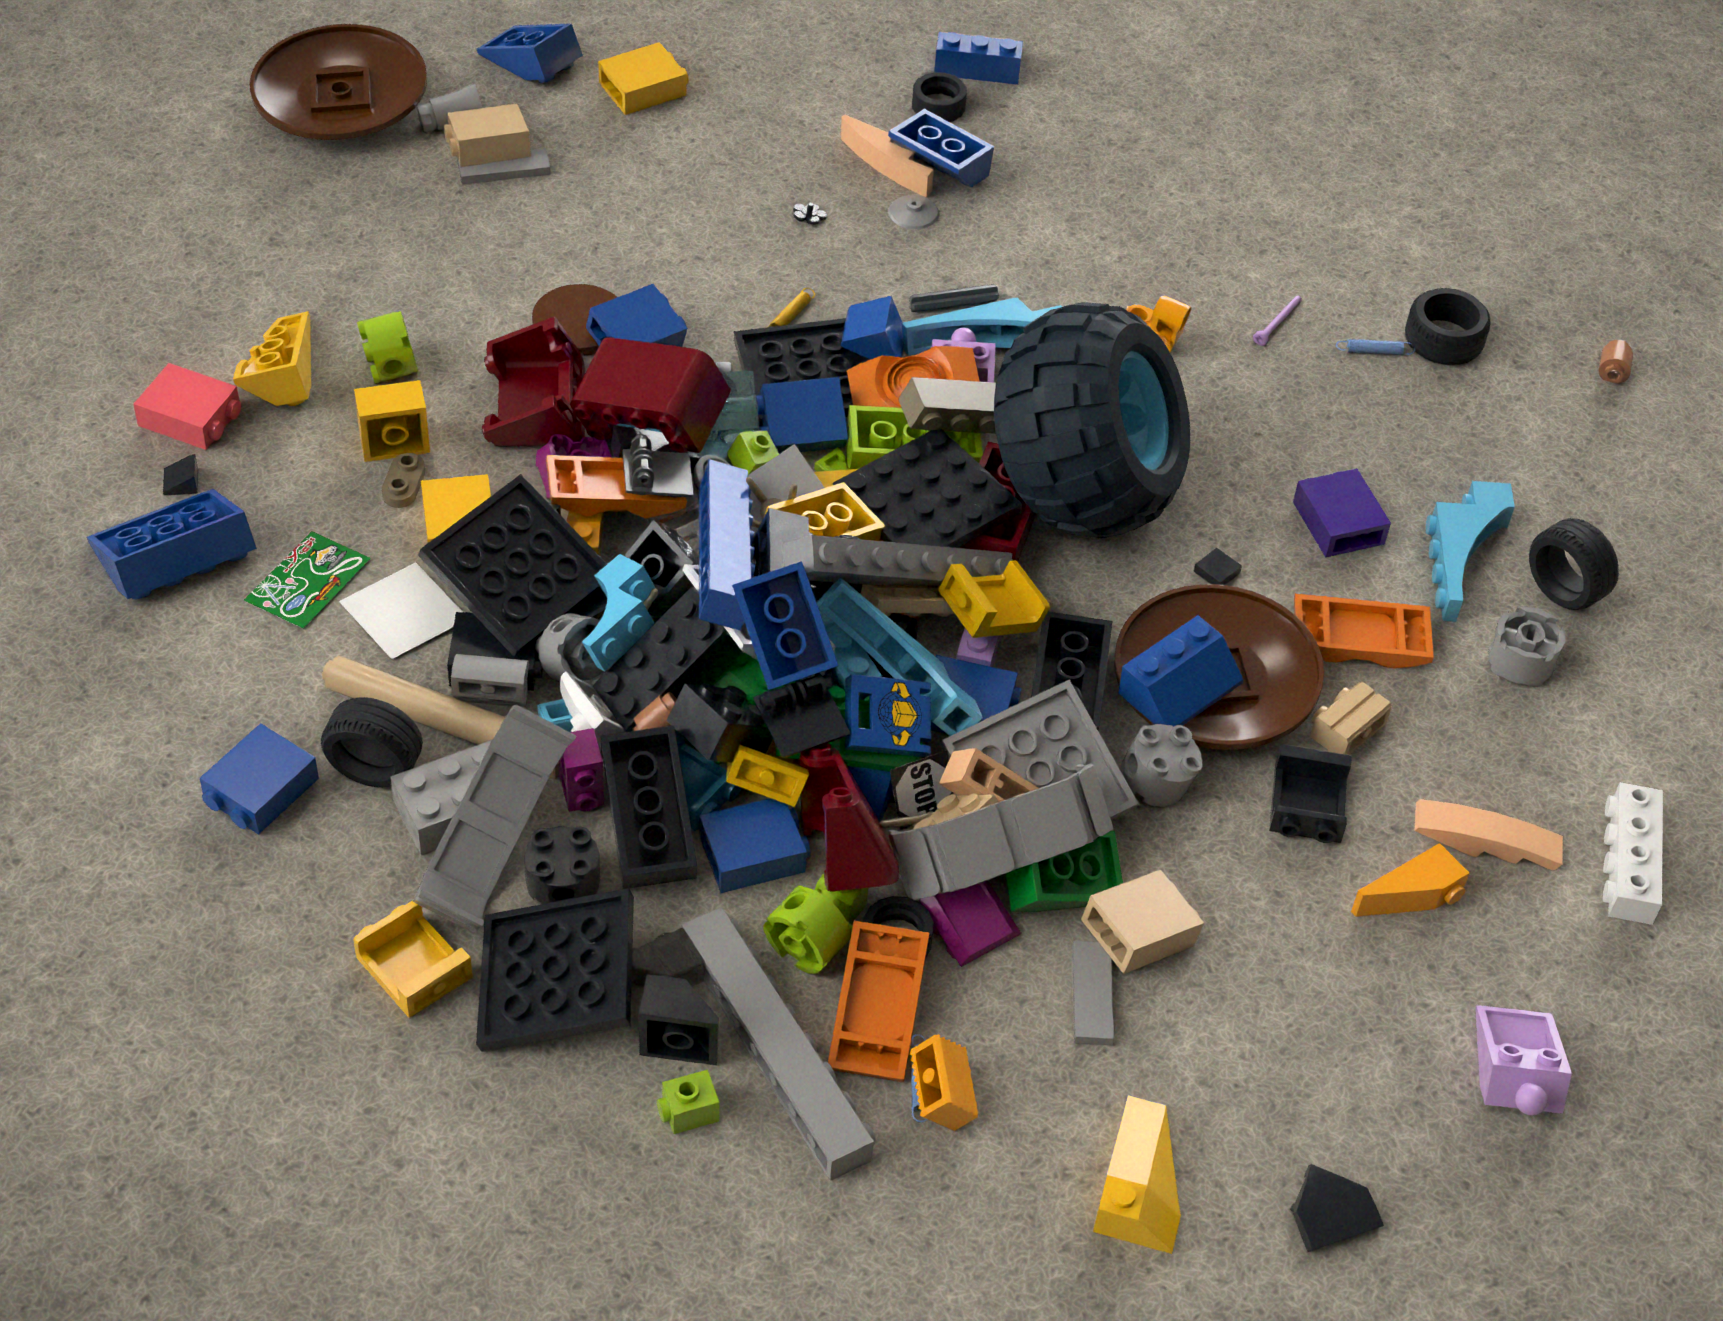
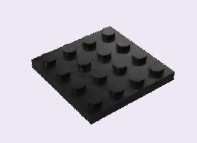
(797, 354)
(932, 493)
(515, 564)
(556, 970)

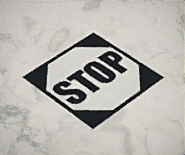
(918, 786)

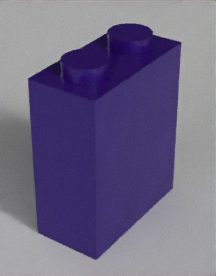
(1341, 512)

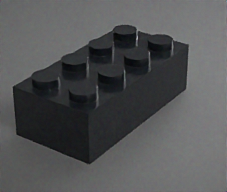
(1074, 651)
(670, 654)
(648, 807)

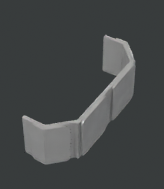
(491, 817)
(1002, 836)

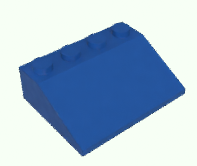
(173, 543)

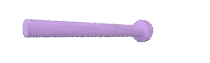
(1261, 337)

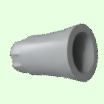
(435, 112)

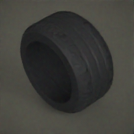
(1444, 345)
(1589, 550)
(371, 741)

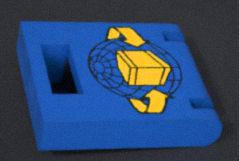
(897, 715)

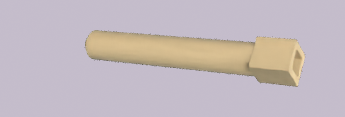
(417, 701)

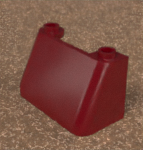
(537, 381)
(854, 841)

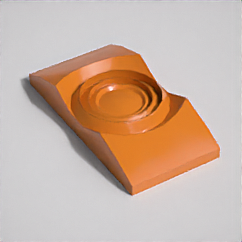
(884, 378)
(598, 486)
(1368, 630)
(878, 1001)

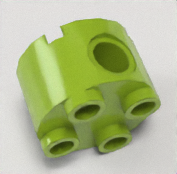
(387, 346)
(808, 928)

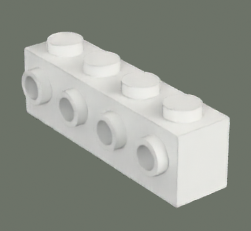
(1634, 853)

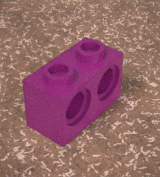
(582, 772)

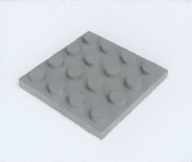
(1046, 741)

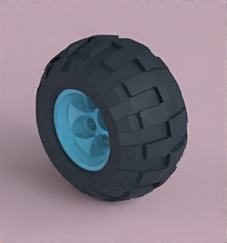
(1092, 420)

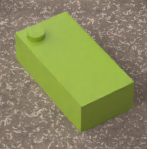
(883, 429)

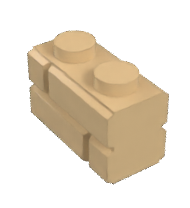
(1350, 719)

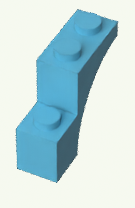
(625, 615)

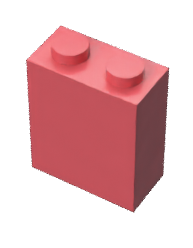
(187, 406)

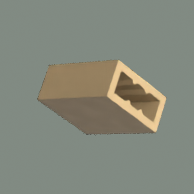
(487, 135)
(1142, 921)

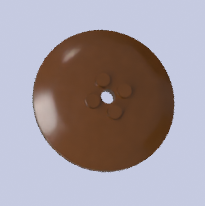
(300, 76)
(1270, 646)

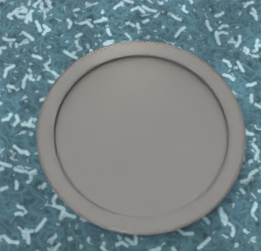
(913, 212)

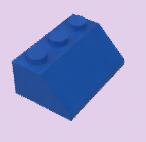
(978, 57)
(945, 147)
(785, 625)
(1180, 674)

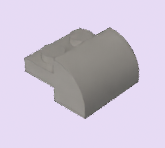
(490, 680)

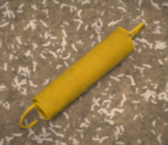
(792, 309)

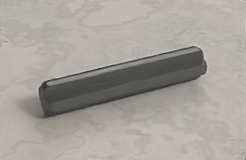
(953, 297)

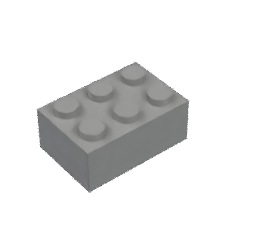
(432, 794)

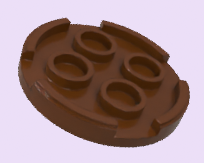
(571, 308)

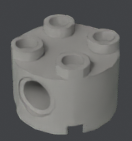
(1526, 646)
(562, 648)
(1162, 764)

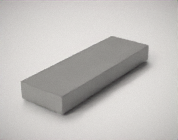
(510, 169)
(1092, 994)

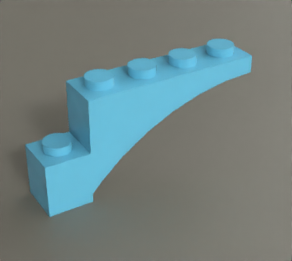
(991, 323)
(1458, 533)
(900, 655)

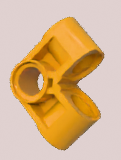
(1165, 320)

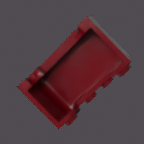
(653, 389)

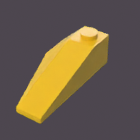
(281, 365)
(1141, 1185)

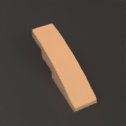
(887, 158)
(1481, 830)

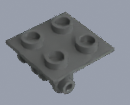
(655, 471)

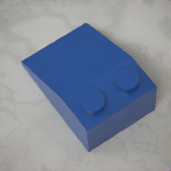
(534, 50)

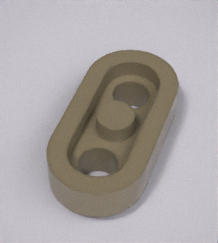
(403, 480)

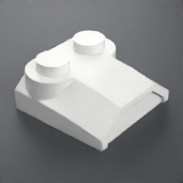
(587, 708)

